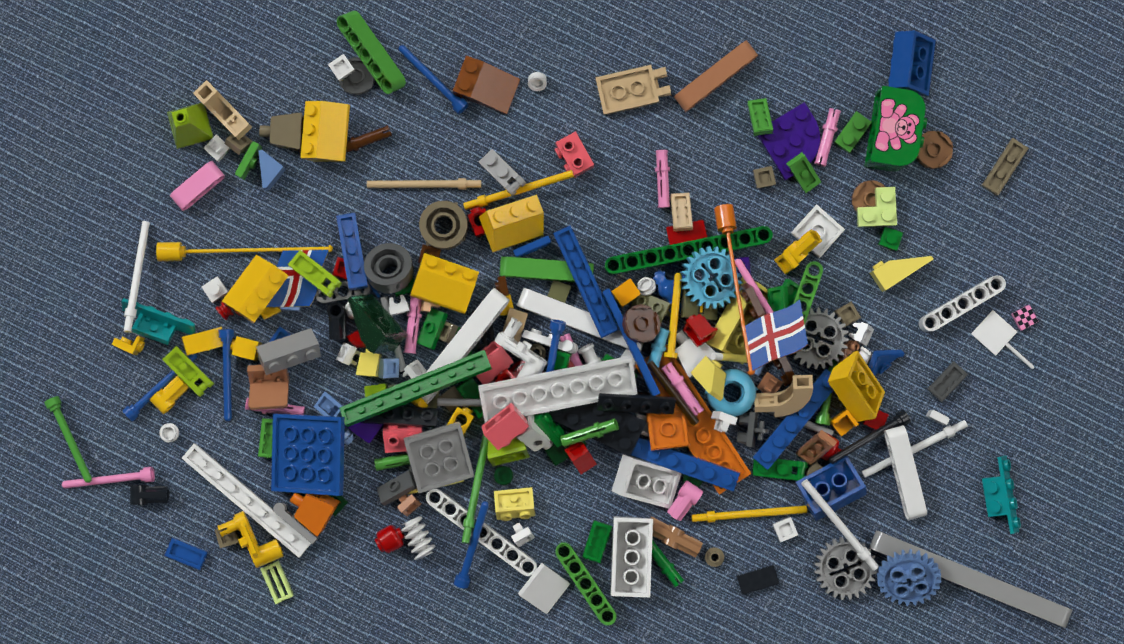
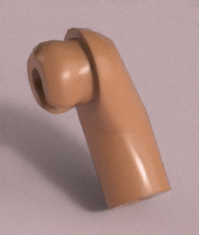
(852, 346)

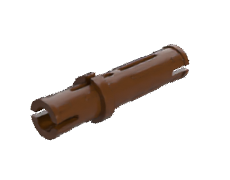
(368, 138)

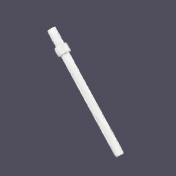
(130, 311)
(948, 432)
(862, 552)

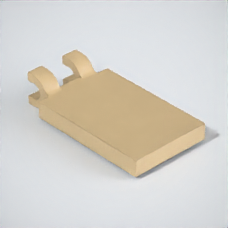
(631, 89)

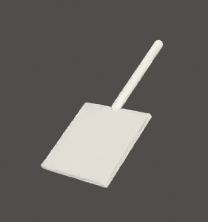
(995, 334)

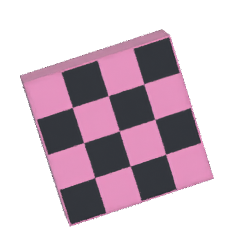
(1024, 317)

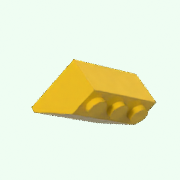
(325, 131)
(513, 223)
(444, 283)
(255, 288)
(857, 387)

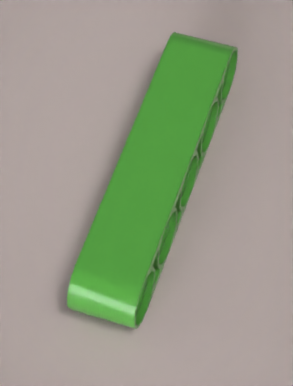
(371, 52)
(536, 269)
(813, 281)
(594, 589)

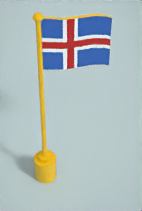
(294, 291)

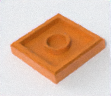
(667, 430)

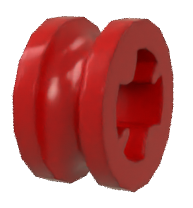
(224, 311)

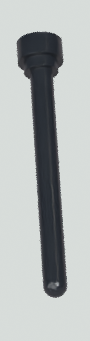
(900, 418)

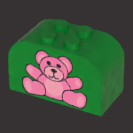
(895, 129)

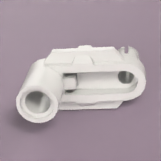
(533, 362)

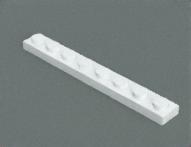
(245, 499)

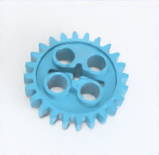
(697, 287)

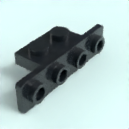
(640, 403)
(406, 417)

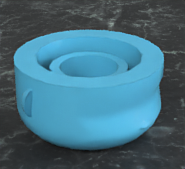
(746, 398)

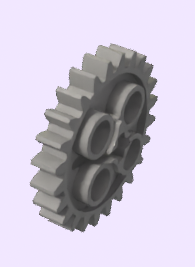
(823, 321)
(851, 584)

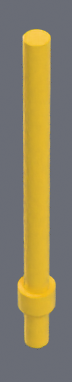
(483, 200)
(711, 516)

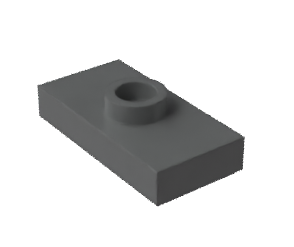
(947, 381)
(396, 488)

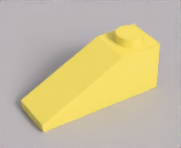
(893, 271)

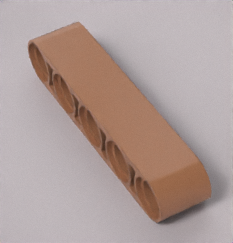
(716, 76)

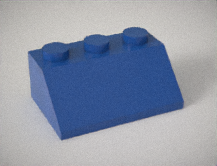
(912, 62)
(836, 483)

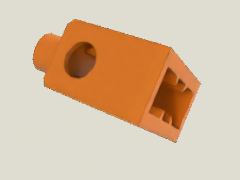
(314, 510)

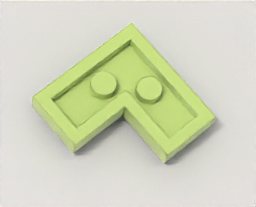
(883, 214)

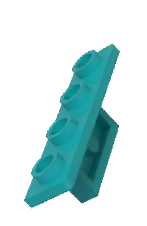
(157, 324)
(1000, 497)

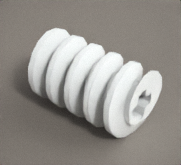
(418, 537)

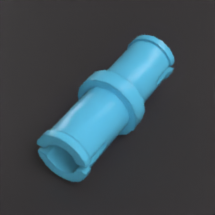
(658, 346)

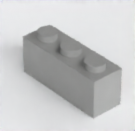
(288, 351)

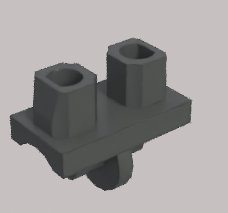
(749, 438)

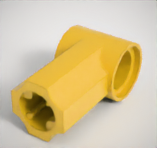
(801, 248)
(166, 397)

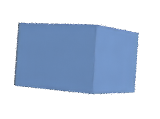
(270, 170)
(328, 405)

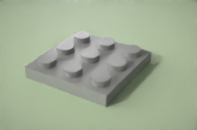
(438, 457)

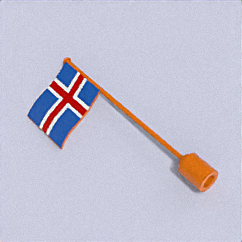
(772, 334)

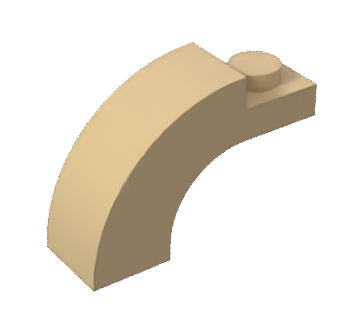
(222, 110)
(788, 400)

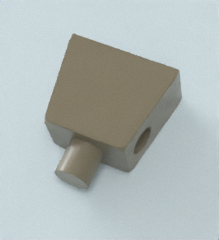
(284, 131)

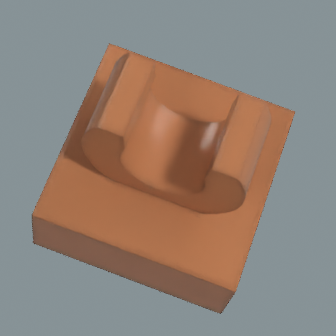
(769, 384)
(408, 504)

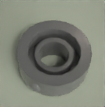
(387, 256)

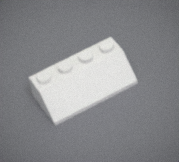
(631, 556)

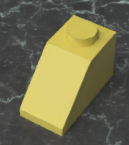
(368, 364)
(710, 376)

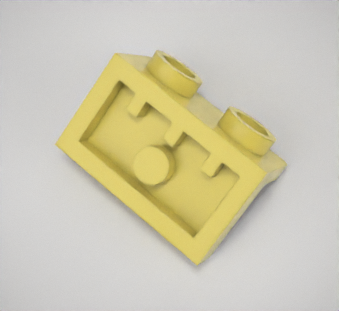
(514, 504)

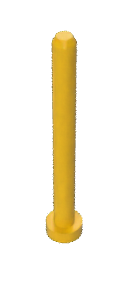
(674, 317)

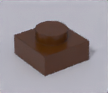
(429, 250)
(502, 286)

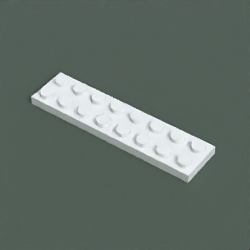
(559, 388)

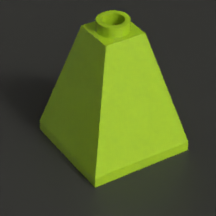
(190, 125)
(513, 452)

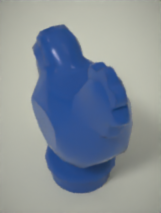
(665, 287)

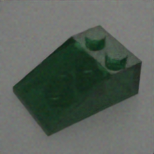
(375, 325)

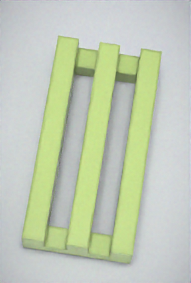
(278, 584)

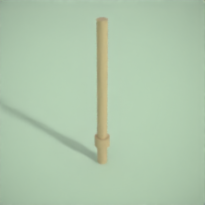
(461, 184)

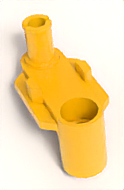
(261, 554)

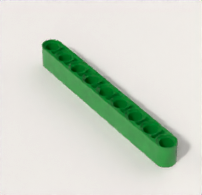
(658, 252)

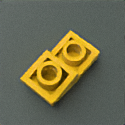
(202, 341)

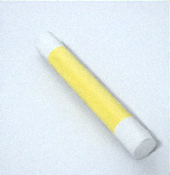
(729, 357)

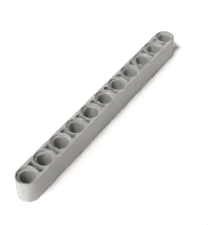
(979, 582)

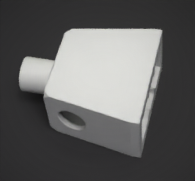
(689, 354)
(534, 436)

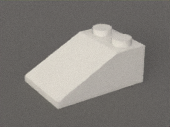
(646, 481)

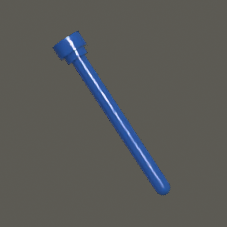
(458, 104)
(557, 328)
(226, 336)
(133, 410)
(462, 578)

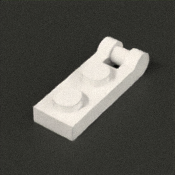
(536, 336)

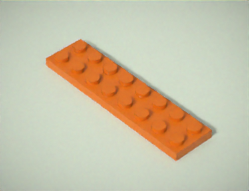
(703, 439)

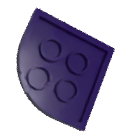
(791, 135)

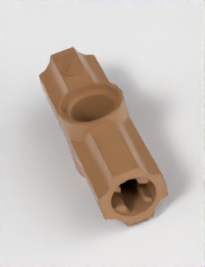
(675, 537)

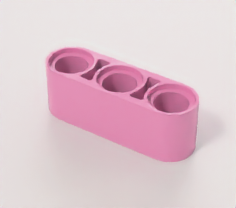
(197, 185)

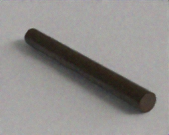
(672, 392)

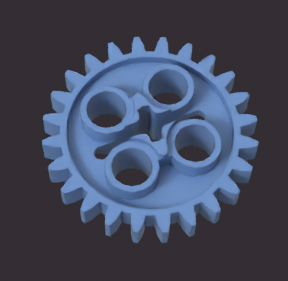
(909, 583)

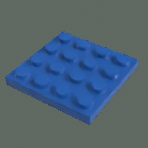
(308, 454)

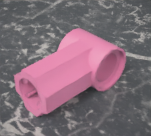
(687, 496)

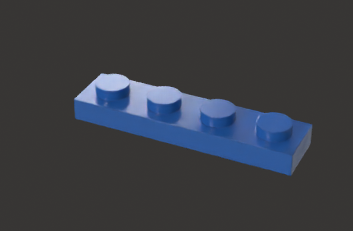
(352, 251)

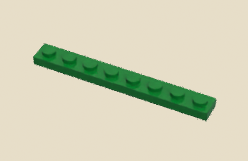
(415, 388)

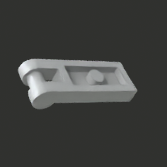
(502, 172)
(281, 510)

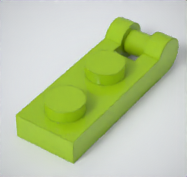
(314, 273)
(187, 370)

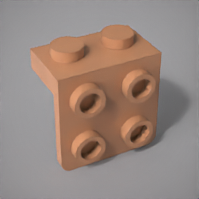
(267, 390)

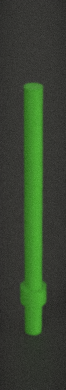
(469, 522)

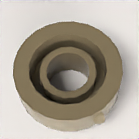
(432, 214)

